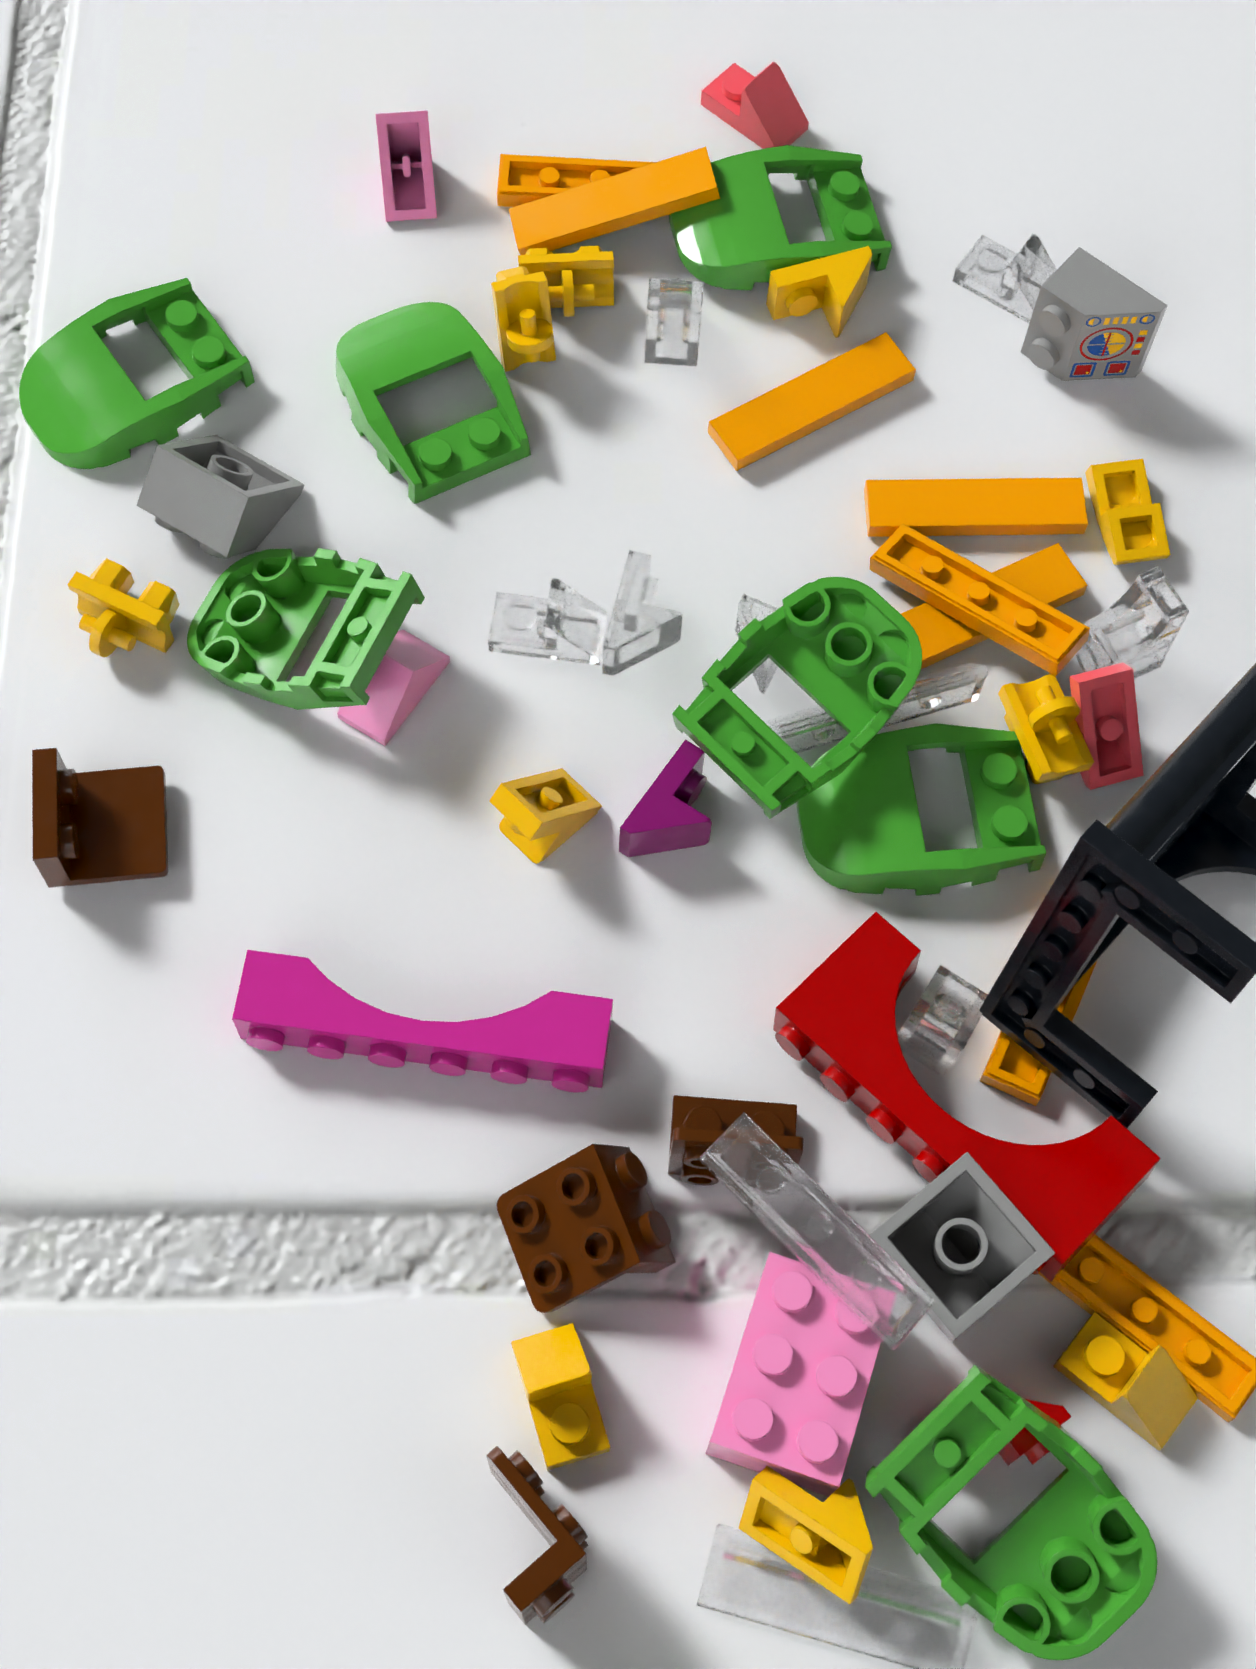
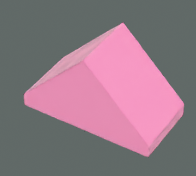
(406, 165)
(396, 687)

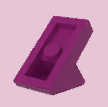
(664, 814)

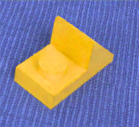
(824, 283)
(543, 811)
(1130, 1383)
(561, 1396)
(814, 1536)

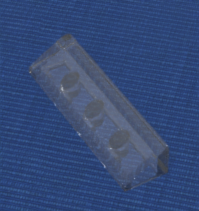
(930, 694)
(817, 1231)
(888, 1620)

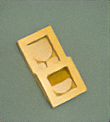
(1125, 513)

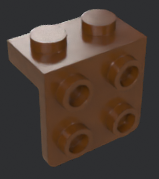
(584, 1225)
(546, 1583)

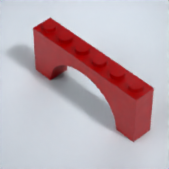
(848, 1032)

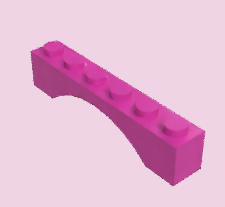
(550, 1039)

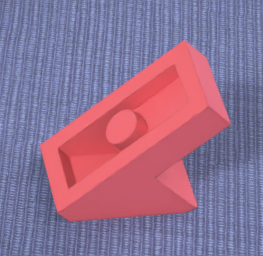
(757, 106)
(1108, 724)

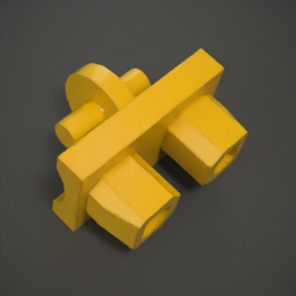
(575, 277)
(523, 317)
(118, 618)
(1046, 728)

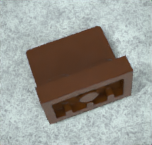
(97, 822)
(701, 1121)

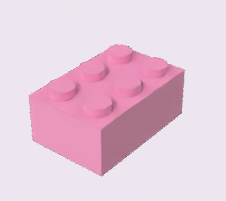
(795, 1381)

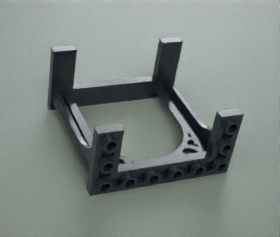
(1178, 825)

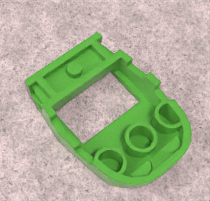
(743, 234)
(410, 346)
(89, 407)
(269, 608)
(842, 651)
(867, 825)
(1063, 1566)

